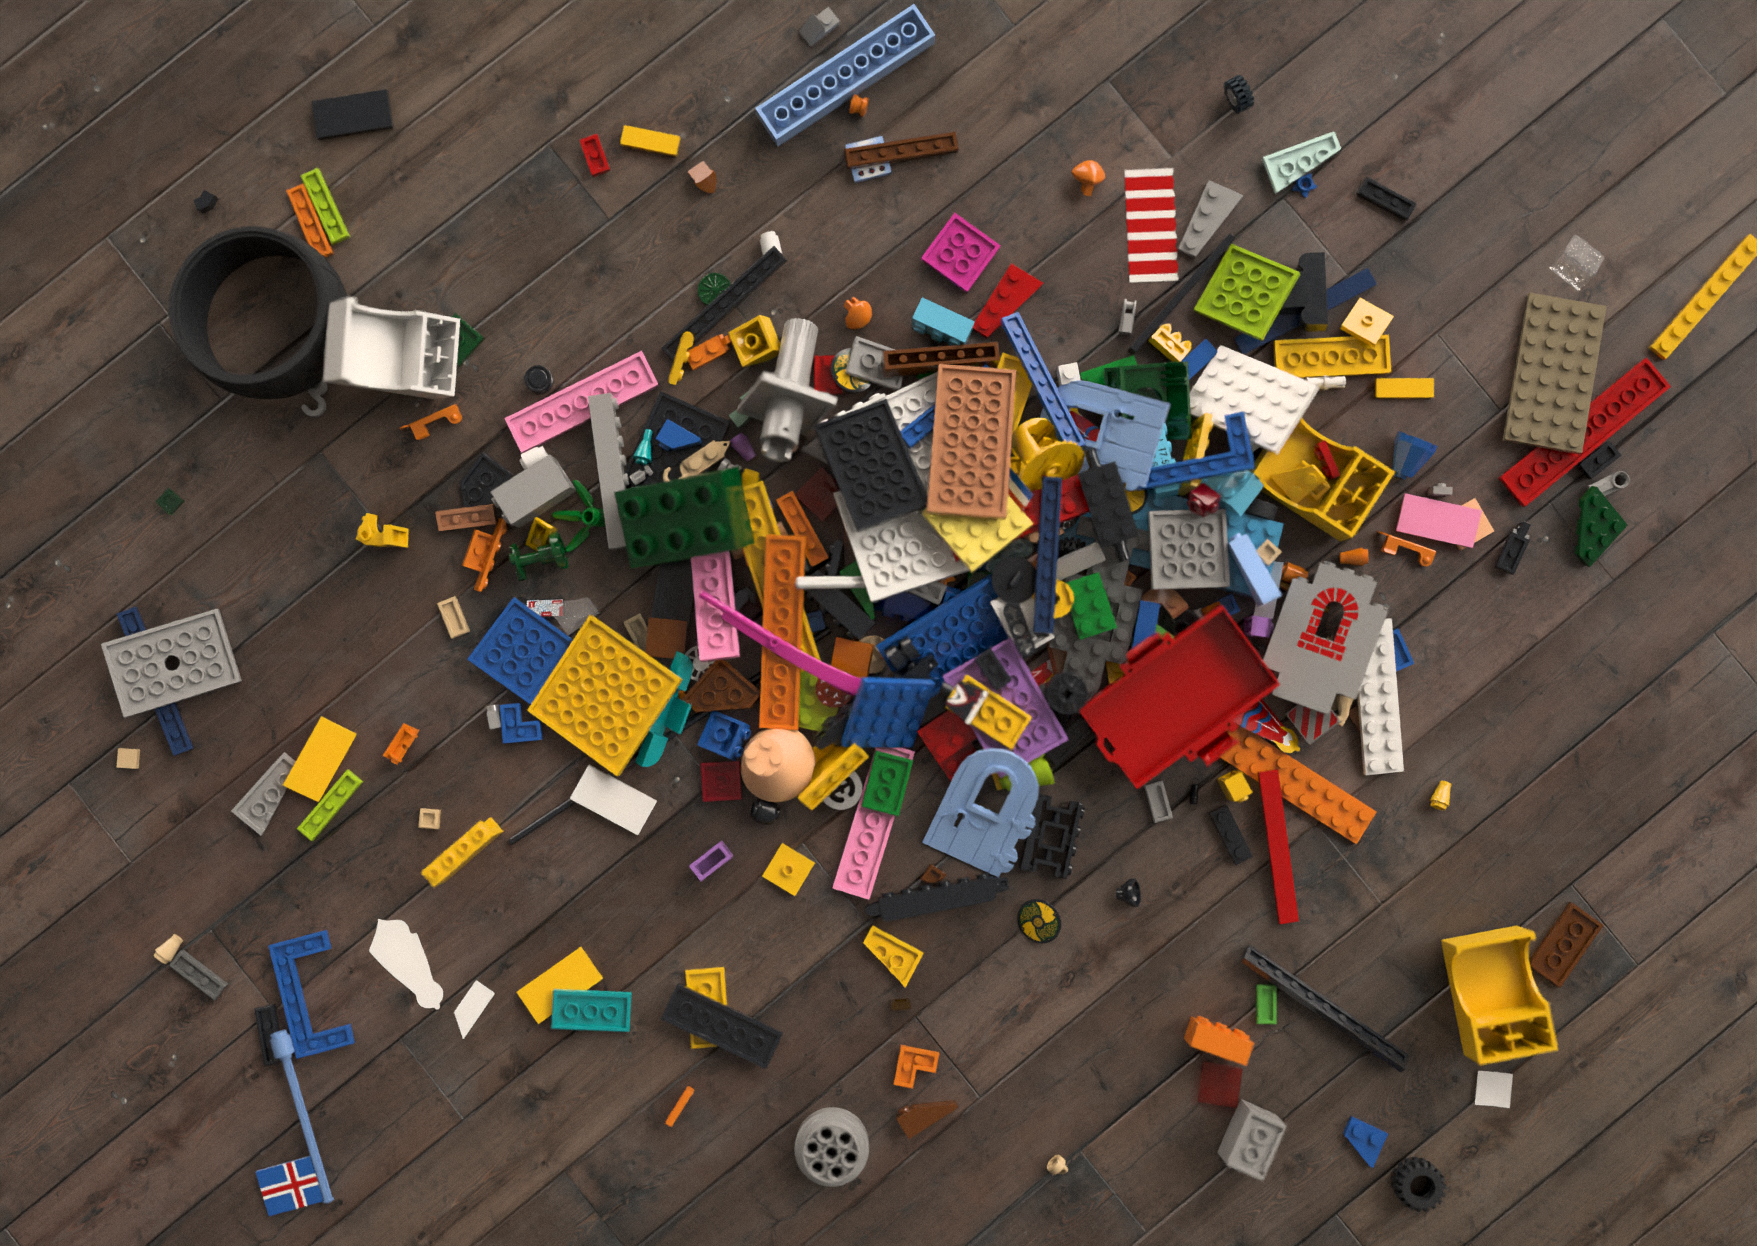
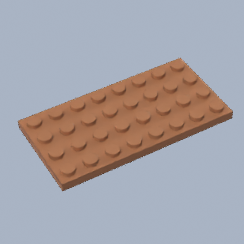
(972, 442)

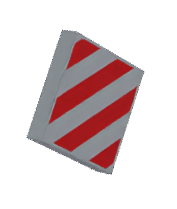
(1312, 723)

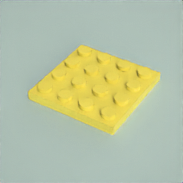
(979, 538)

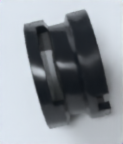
(538, 379)

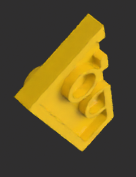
(894, 953)

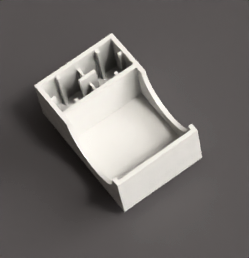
(391, 350)

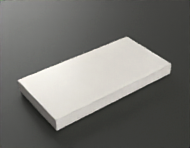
(613, 799)

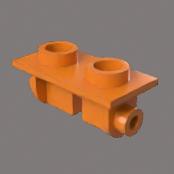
(401, 743)

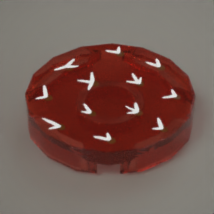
(830, 695)

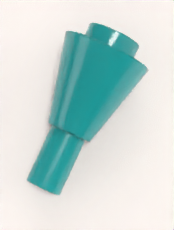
(643, 452)

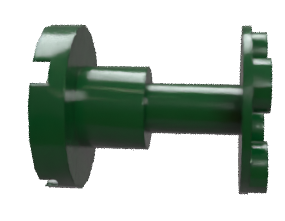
(546, 554)

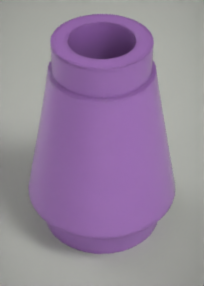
(742, 446)

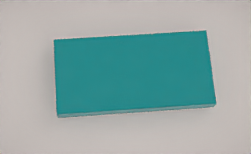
(591, 1010)

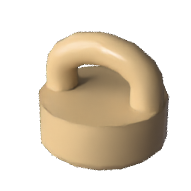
(1057, 1165)

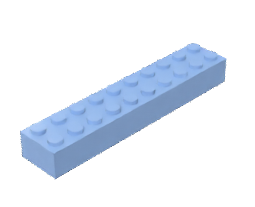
(845, 75)

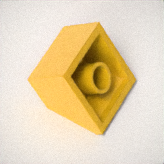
(755, 341)

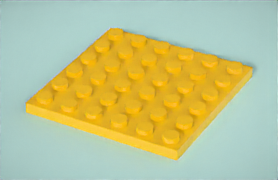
(604, 695)

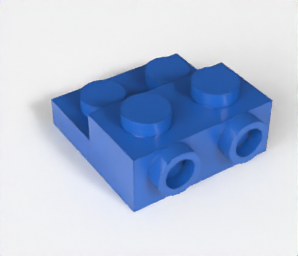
(724, 735)

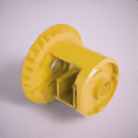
(1044, 453)

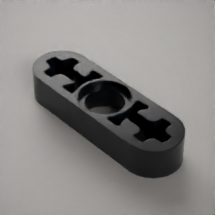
(1019, 613)

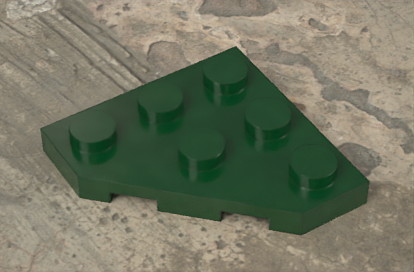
(1597, 526)

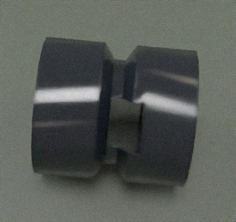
(902, 653)

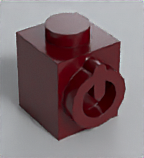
(1203, 500)

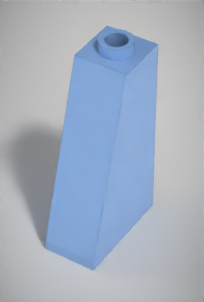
(1253, 569)

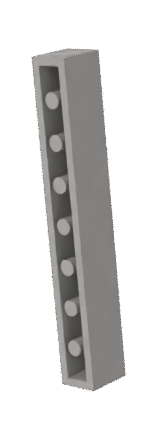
(609, 462)

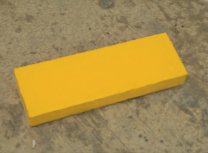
(650, 140)
(1404, 388)

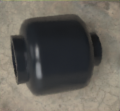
(764, 812)

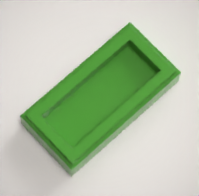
(1266, 1004)

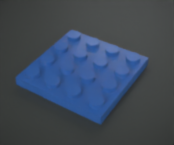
(521, 650)
(887, 712)

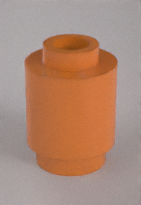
(1292, 571)

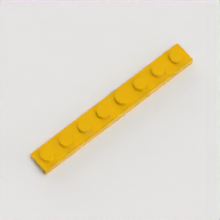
(1705, 298)

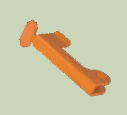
(419, 428)
(1391, 544)

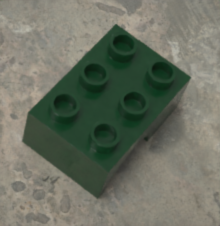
(684, 518)

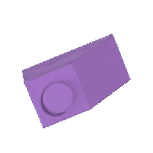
(1258, 627)

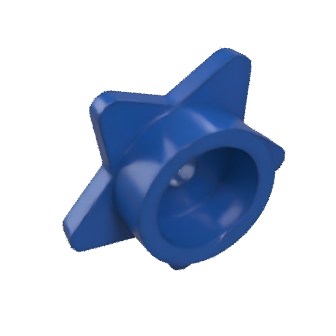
(1304, 189)

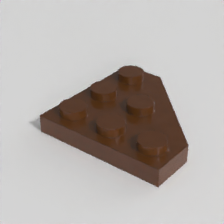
(722, 690)

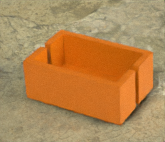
(1219, 1040)

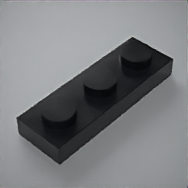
(1230, 834)

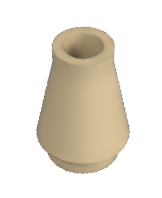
(168, 949)

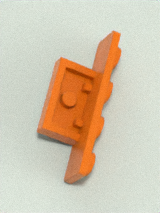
(482, 551)

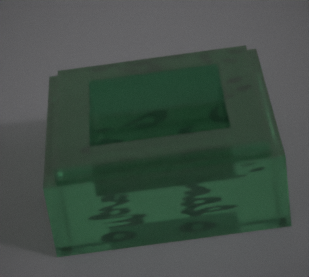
(170, 501)

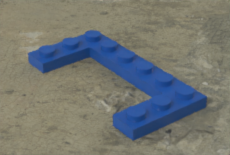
(1236, 461)
(302, 1036)

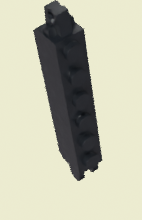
(835, 725)
(937, 898)

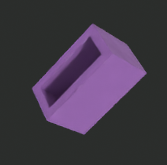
(711, 860)

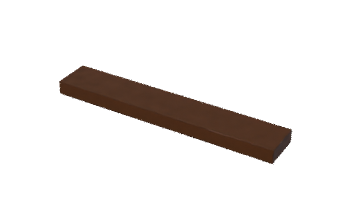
(901, 150)

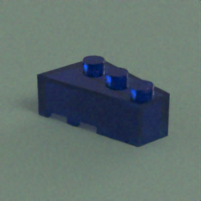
(905, 605)

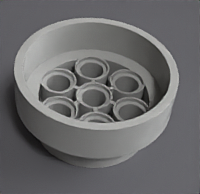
(839, 1122)

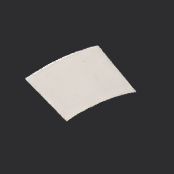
(1493, 1089)

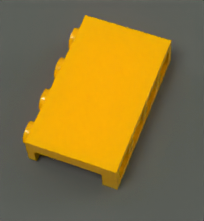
(831, 768)
(462, 852)

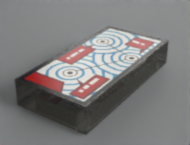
(539, 605)

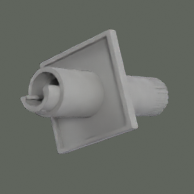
(785, 397)

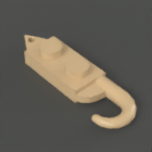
(701, 459)

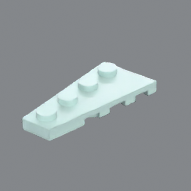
(1294, 162)

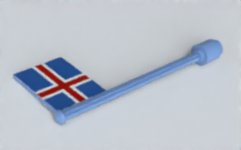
(300, 1180)

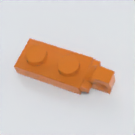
(709, 351)

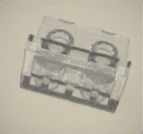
(1577, 263)

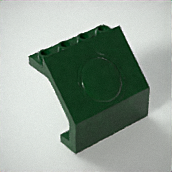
(1161, 382)

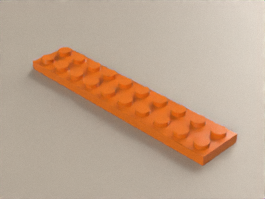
(784, 619)
(1301, 785)

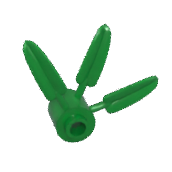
(591, 516)

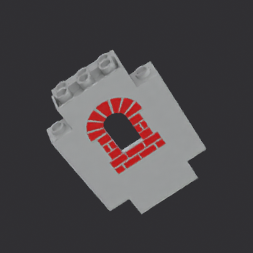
(1315, 667)

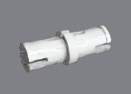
(1328, 382)

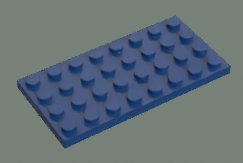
(953, 631)

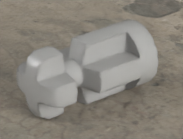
(639, 475)

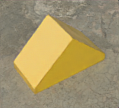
(539, 533)

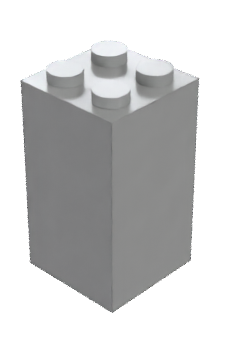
(532, 491)

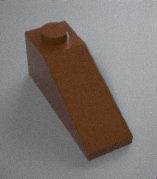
(922, 1115)

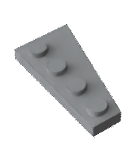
(1208, 216)
(264, 797)

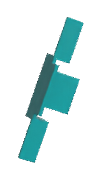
(672, 716)

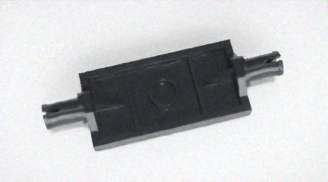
(1108, 504)

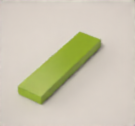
(325, 206)
(330, 805)

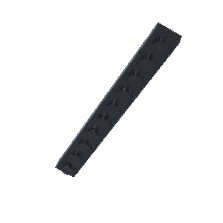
(1325, 1008)

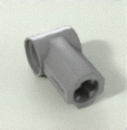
(1607, 485)

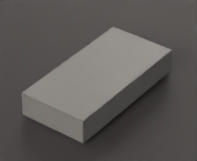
(1158, 801)

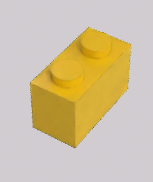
(1234, 786)

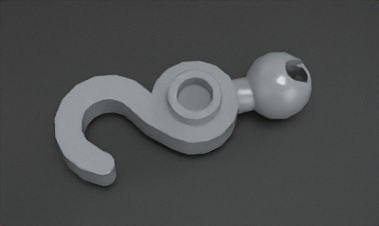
(316, 392)

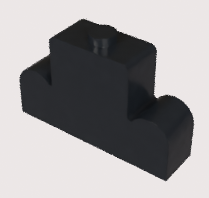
(1309, 294)

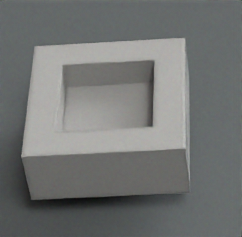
(1439, 490)

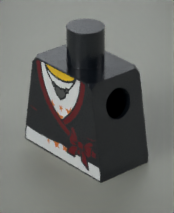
(963, 699)

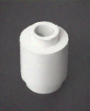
(769, 240)
(532, 456)

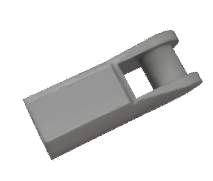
(1127, 320)

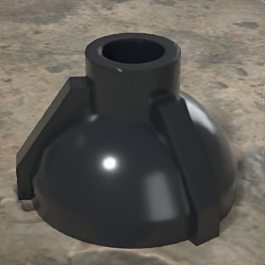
(1130, 893)

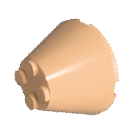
(777, 764)

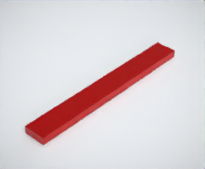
(1278, 846)

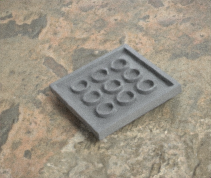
(1188, 550)

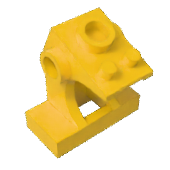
(390, 537)

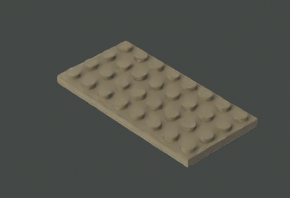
(1554, 373)

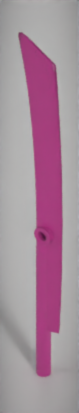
(827, 673)

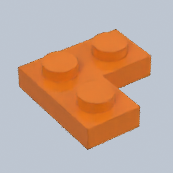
(912, 1059)

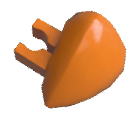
(1089, 174)
(859, 313)

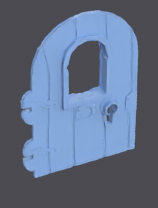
(1119, 439)
(982, 835)

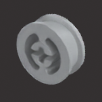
(848, 801)

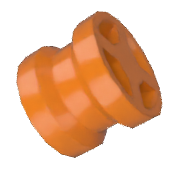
(859, 105)

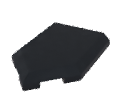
(482, 479)

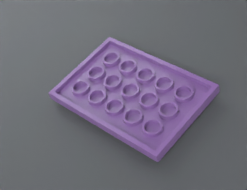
(1043, 729)

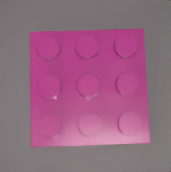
(960, 252)

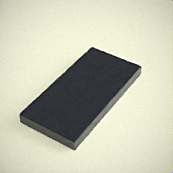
(352, 114)

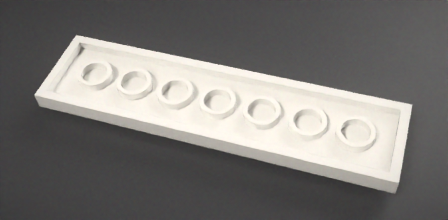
(1380, 709)

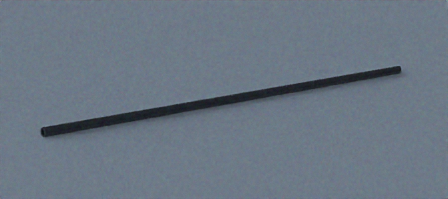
(670, 735)

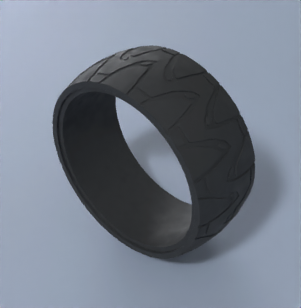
(202, 276)

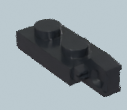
(1513, 549)

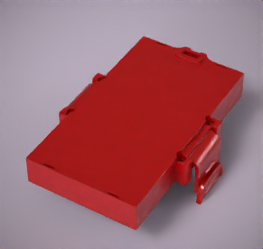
(1179, 697)

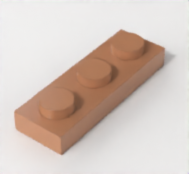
(466, 517)

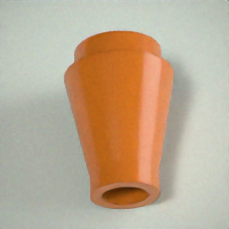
(1354, 557)

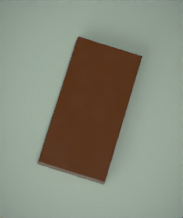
(1565, 944)

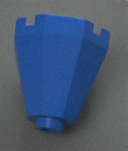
(1410, 454)

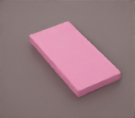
(1438, 520)

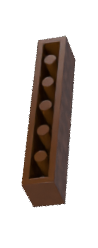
(927, 359)

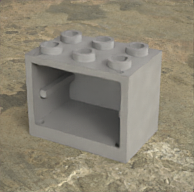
(1251, 1139)

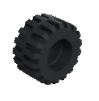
(1429, 1195)

